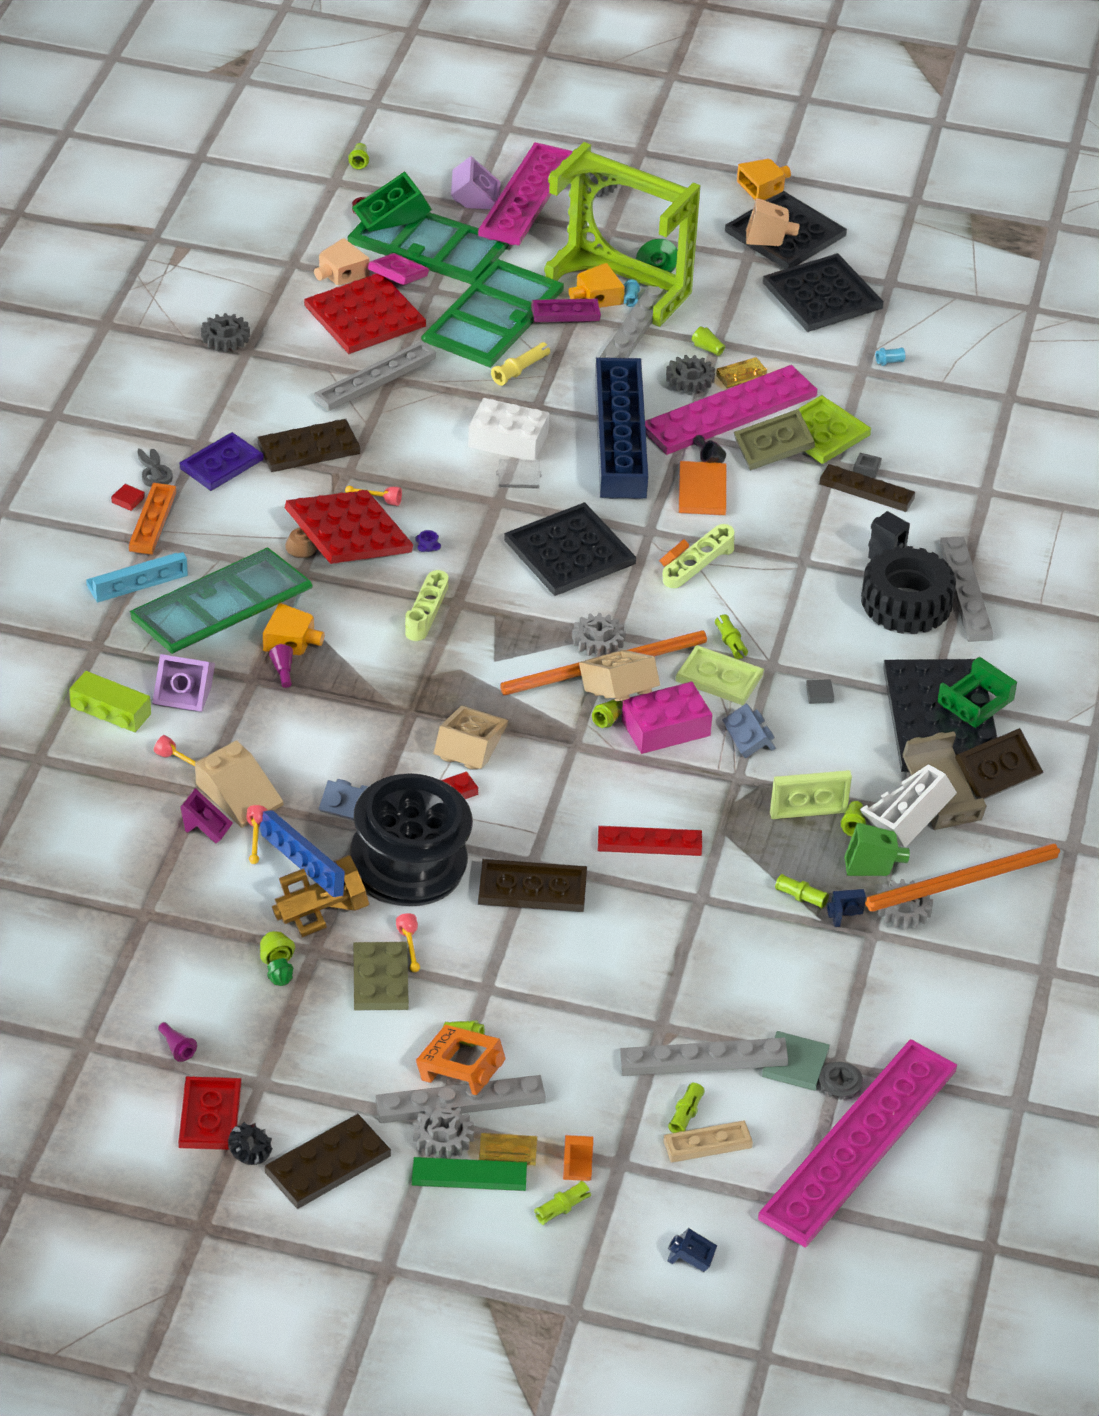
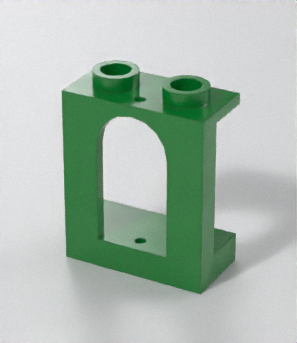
(987, 677)

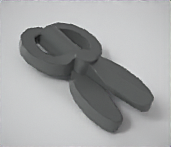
(154, 468)

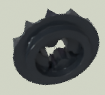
(240, 1146)

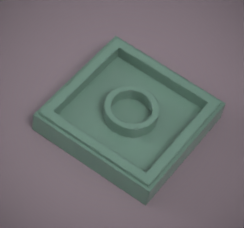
(804, 1062)

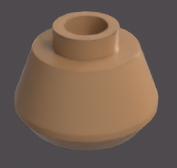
(299, 544)

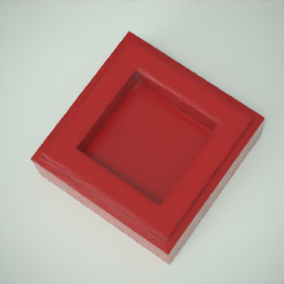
(128, 497)

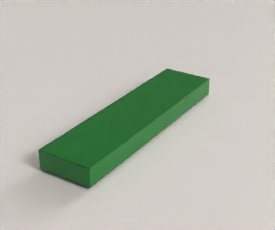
(469, 1173)

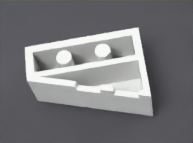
(911, 805)

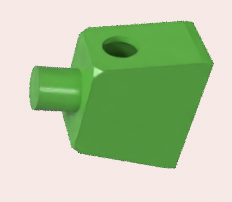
(873, 852)

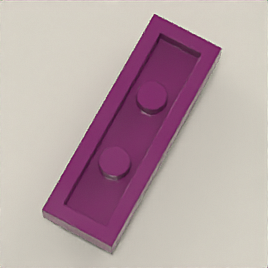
(565, 310)

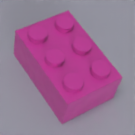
(666, 717)

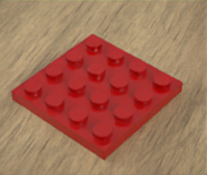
(365, 313)
(348, 526)

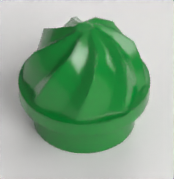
(280, 972)

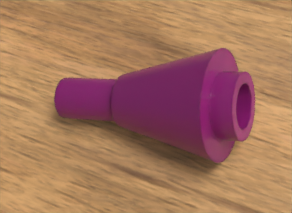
(282, 659)
(181, 1046)

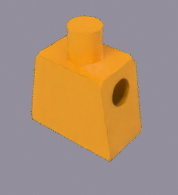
(762, 178)
(599, 284)
(292, 629)

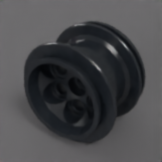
(411, 839)

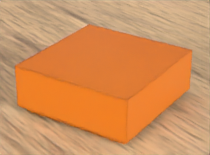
(674, 553)

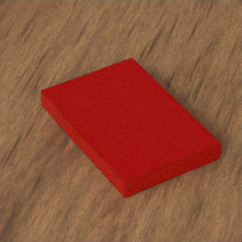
(209, 1112)

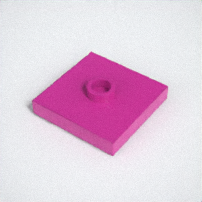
(398, 268)

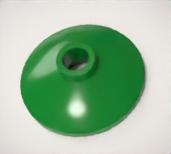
(659, 250)

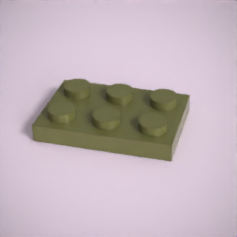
(774, 439)
(380, 976)

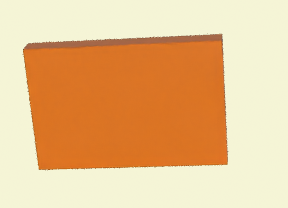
(702, 488)

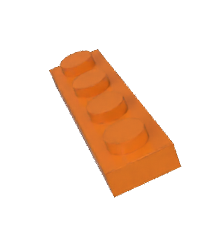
(152, 518)

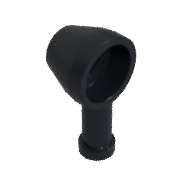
(710, 451)

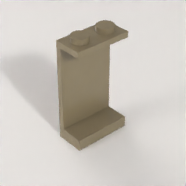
(939, 754)

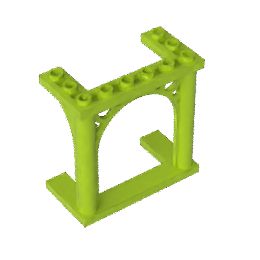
(585, 254)

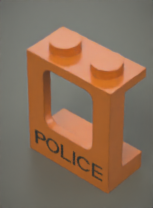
(437, 1056)

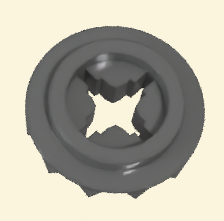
(851, 1077)

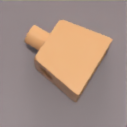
(769, 224)
(342, 263)

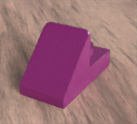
(202, 813)

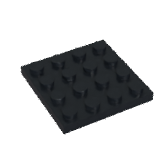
(814, 232)
(823, 292)
(569, 548)

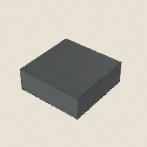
(867, 465)
(820, 691)

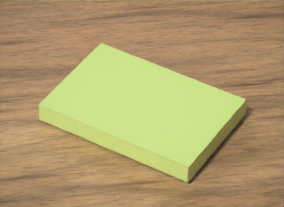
(720, 675)
(810, 794)

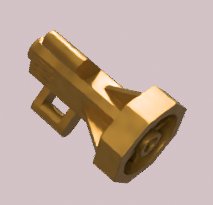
(314, 898)

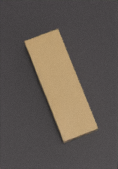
(708, 1141)

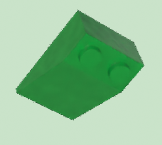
(392, 205)

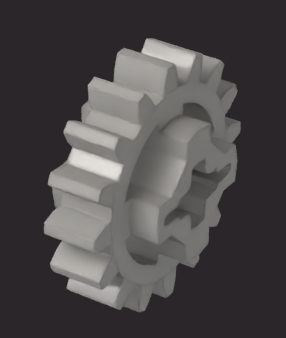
(598, 634)
(908, 912)
(443, 1131)

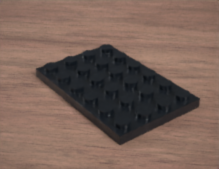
(915, 708)

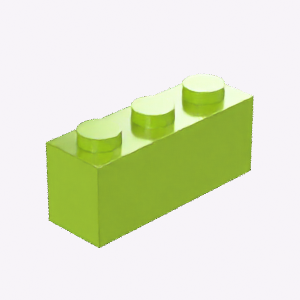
(110, 701)

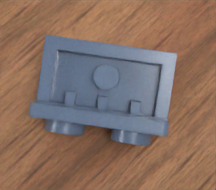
(747, 730)
(340, 798)

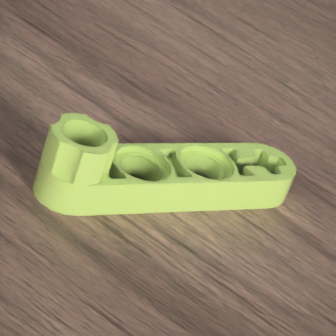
(719, 538)
(416, 621)

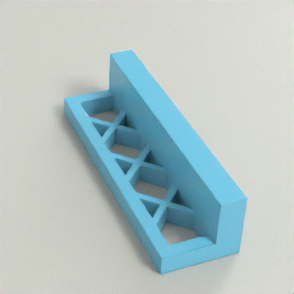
(138, 577)

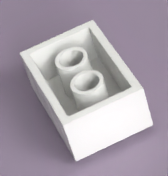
(508, 429)

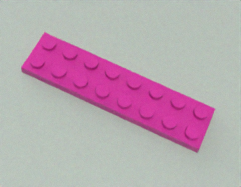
(523, 196)
(729, 409)

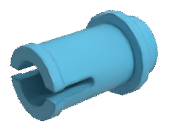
(631, 292)
(889, 356)

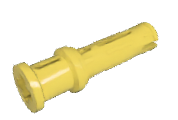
(514, 366)

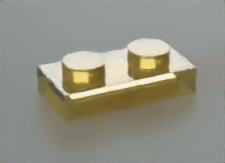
(740, 372)
(508, 1148)

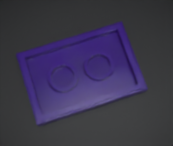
(221, 461)

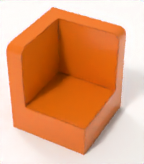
(578, 1158)

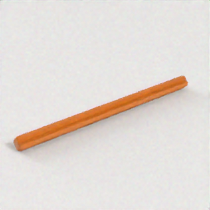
(573, 670)
(962, 877)

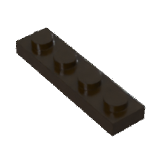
(867, 487)

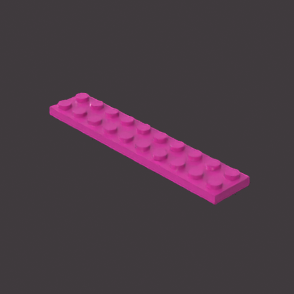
(857, 1143)

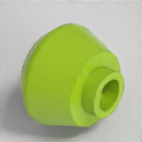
(276, 946)

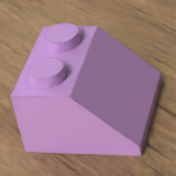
(474, 185)
(183, 682)

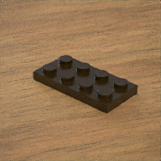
(308, 445)
(532, 885)
(327, 1161)

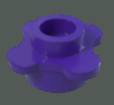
(428, 541)

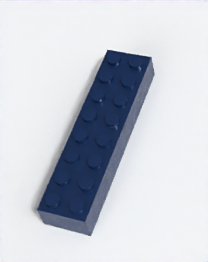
(621, 428)

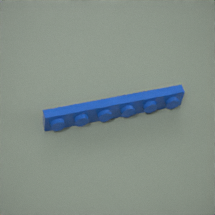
(302, 853)

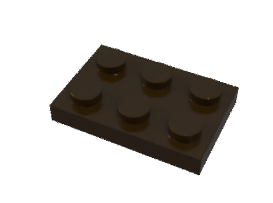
(999, 764)

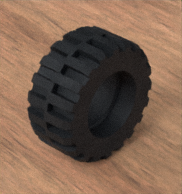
(905, 609)

